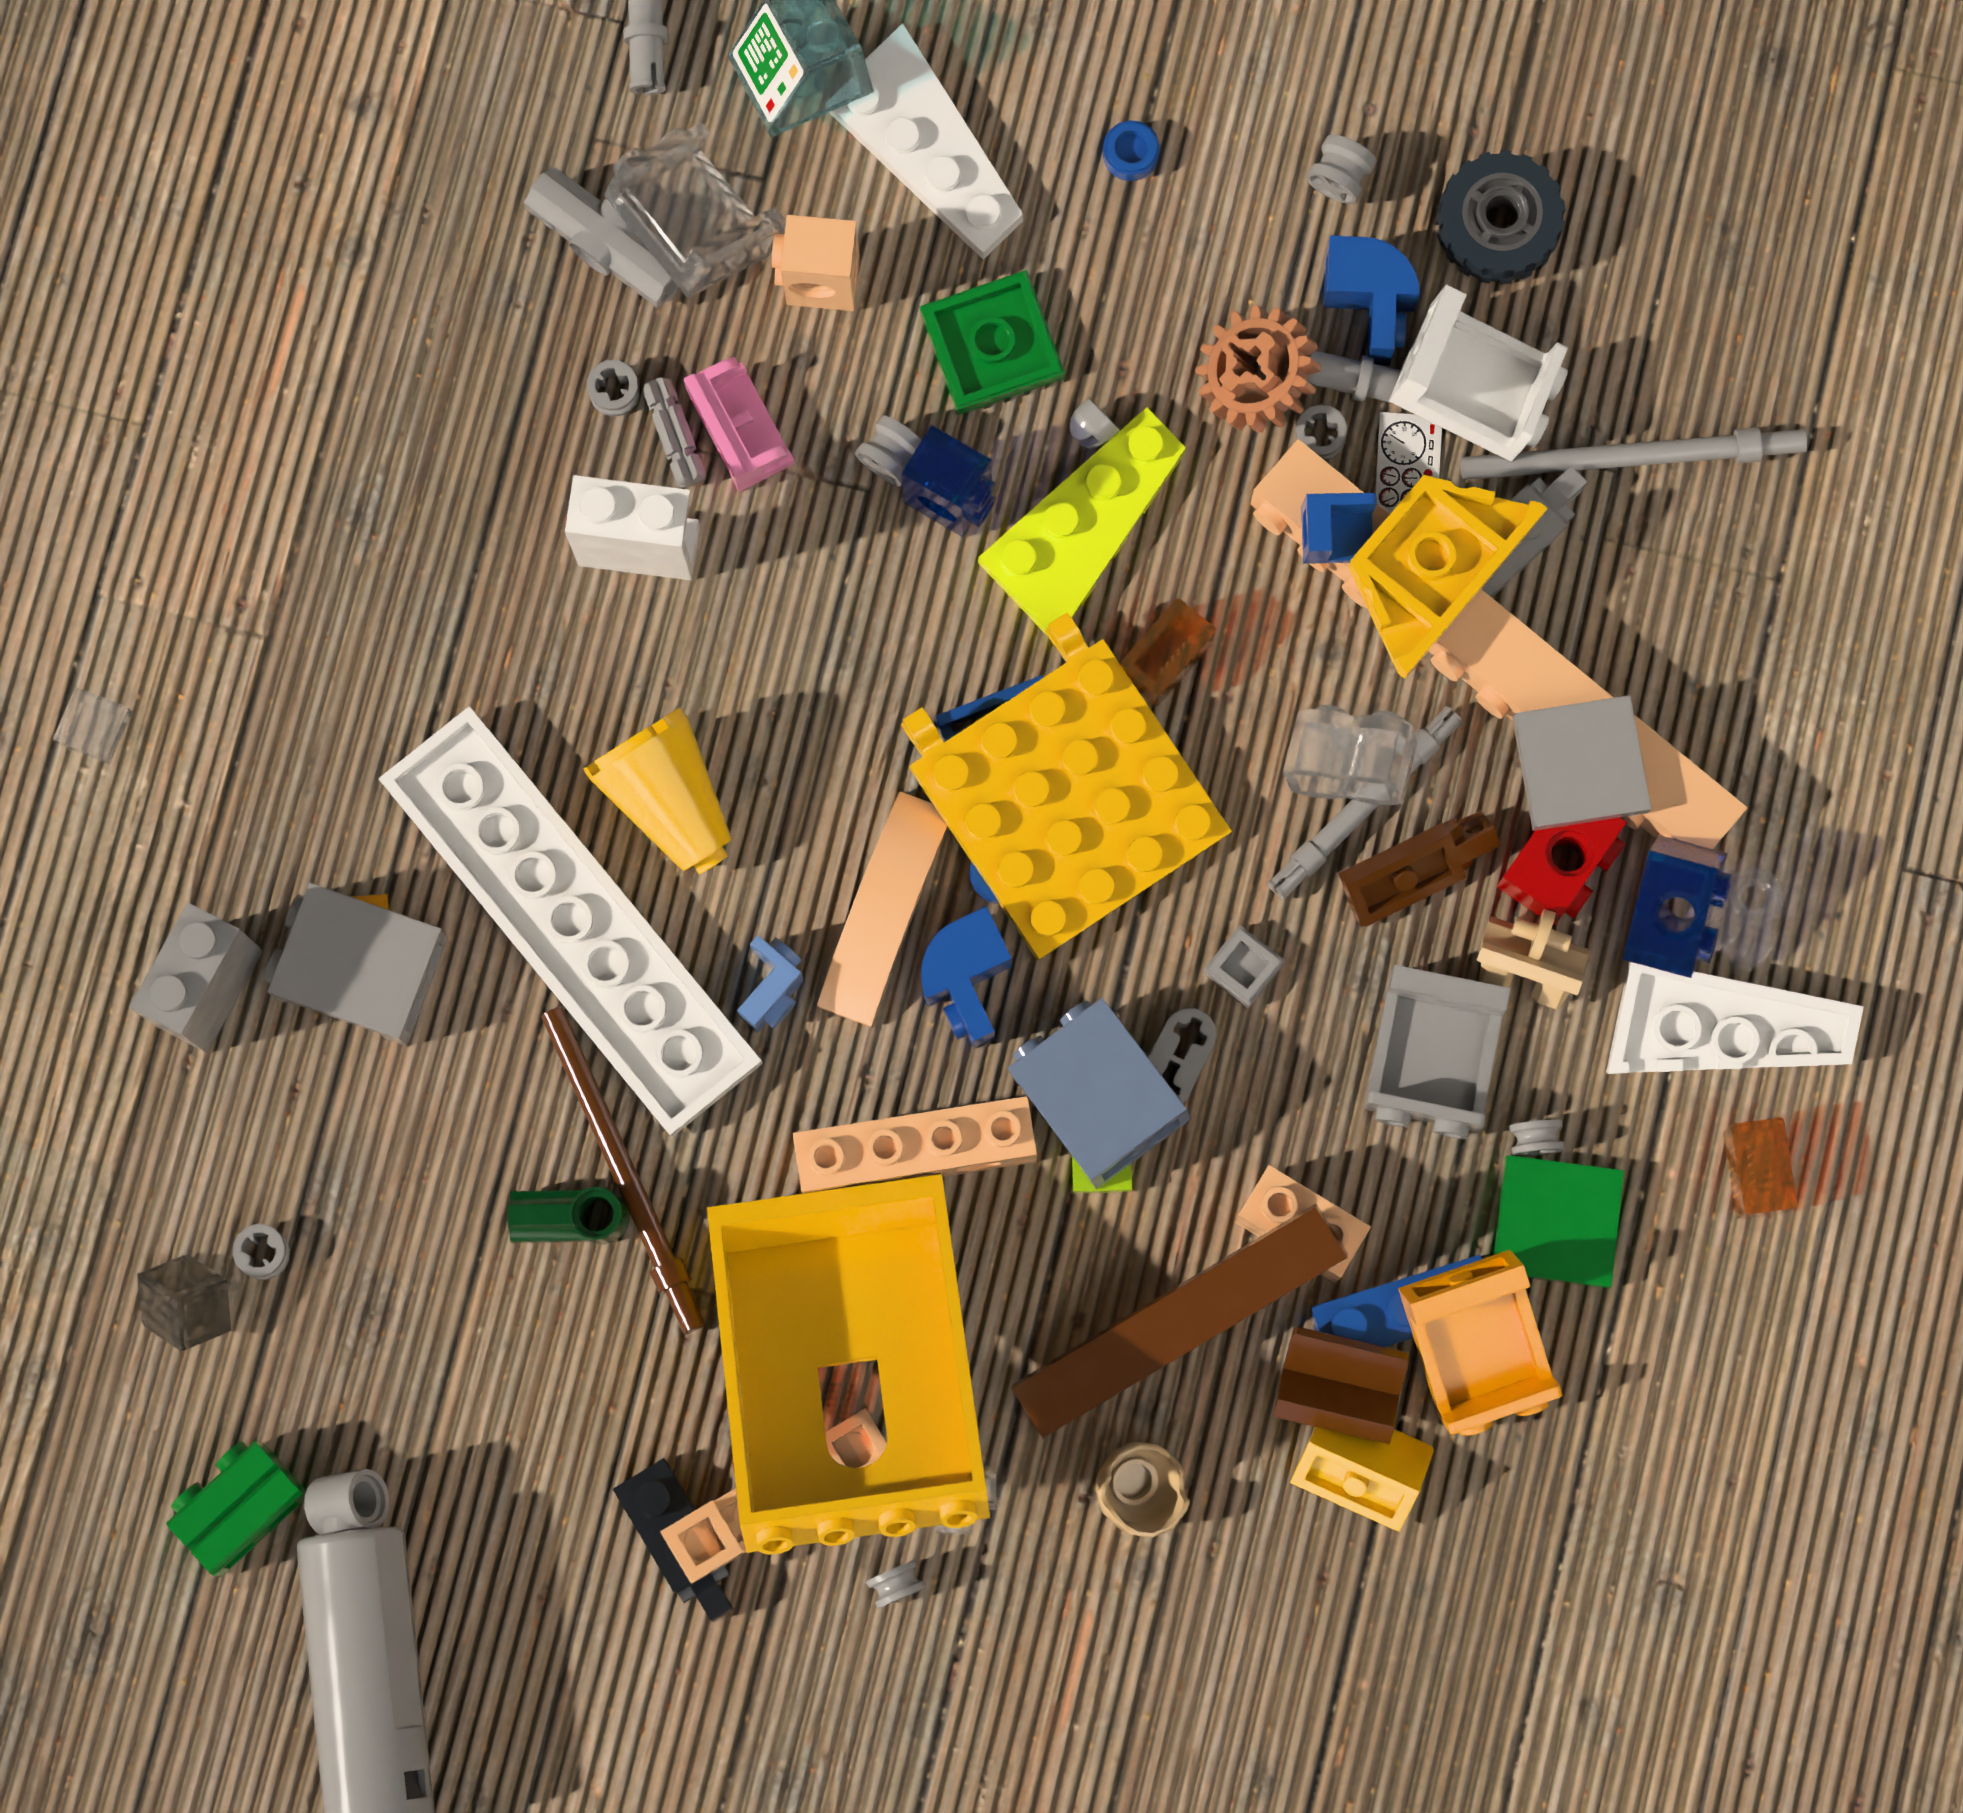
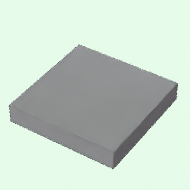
(1581, 763)

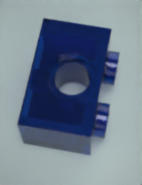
(949, 482)
(1659, 936)

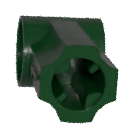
(562, 1216)

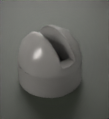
(1091, 425)

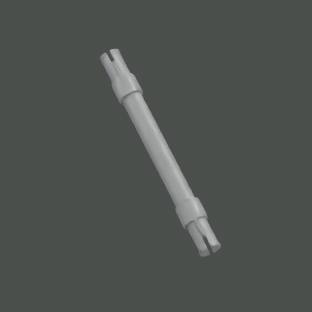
(1313, 854)

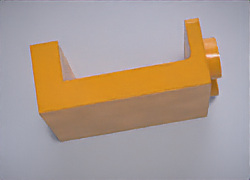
(1480, 1343)

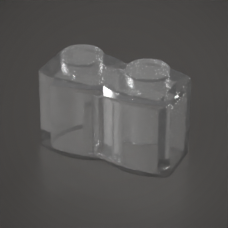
(1350, 755)

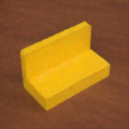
(1364, 1473)

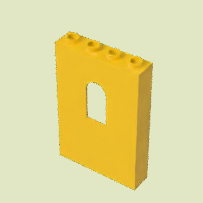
(836, 1285)

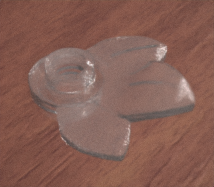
(1744, 930)

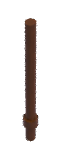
(668, 1273)

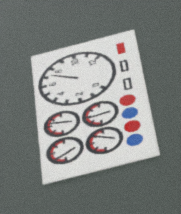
(1406, 452)

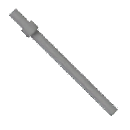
(1745, 446)

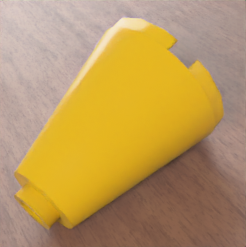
(666, 791)

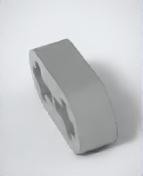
(1196, 1057)

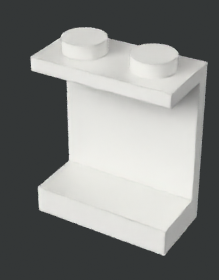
(631, 527)

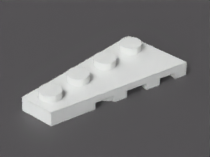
(929, 146)
(1725, 1024)

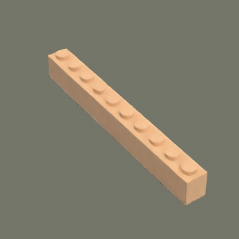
(1512, 664)

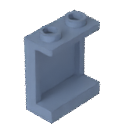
(1098, 1091)

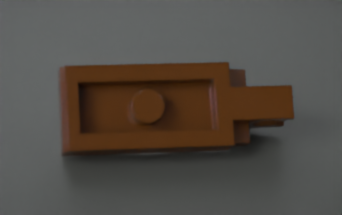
(1416, 867)

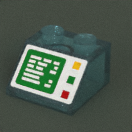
(799, 62)

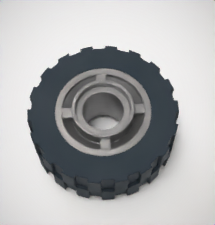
(1507, 183)

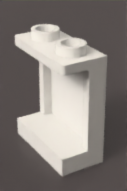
(1478, 379)

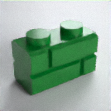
(235, 1507)

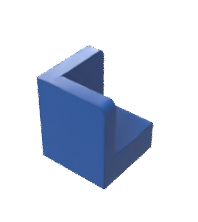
(1335, 526)

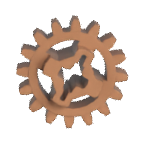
(1283, 358)

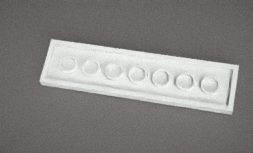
(570, 921)

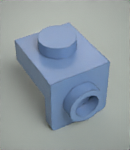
(772, 998)

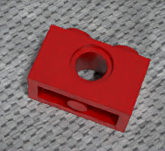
(1542, 885)

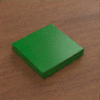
(992, 342)
(1560, 1219)

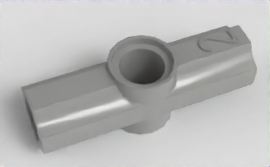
(598, 235)

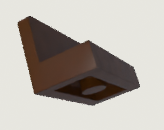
(1341, 1384)

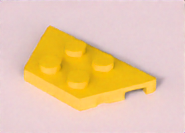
(1434, 561)

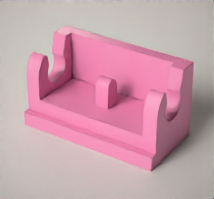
(738, 423)

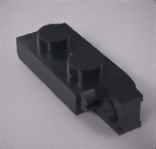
(654, 1503)

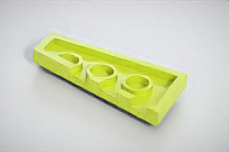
(1072, 535)

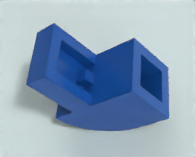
(1373, 278)
(957, 960)

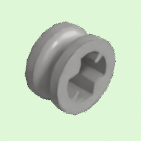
(625, 375)
(1333, 419)
(1537, 1137)
(247, 1263)
(896, 1584)

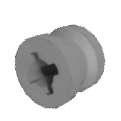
(1341, 169)
(888, 450)

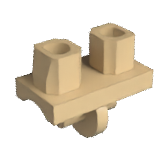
(1533, 953)

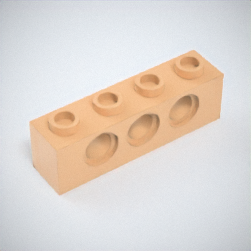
(917, 1145)

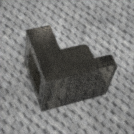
(184, 1302)

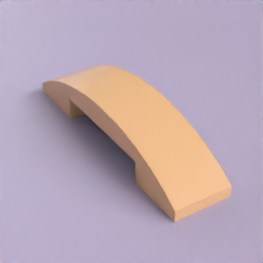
(883, 910)
(713, 1532)

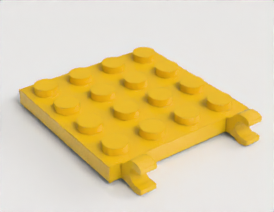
(1067, 794)

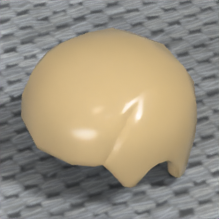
(1142, 1489)

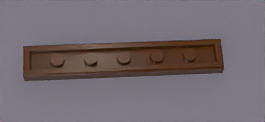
(1179, 1320)

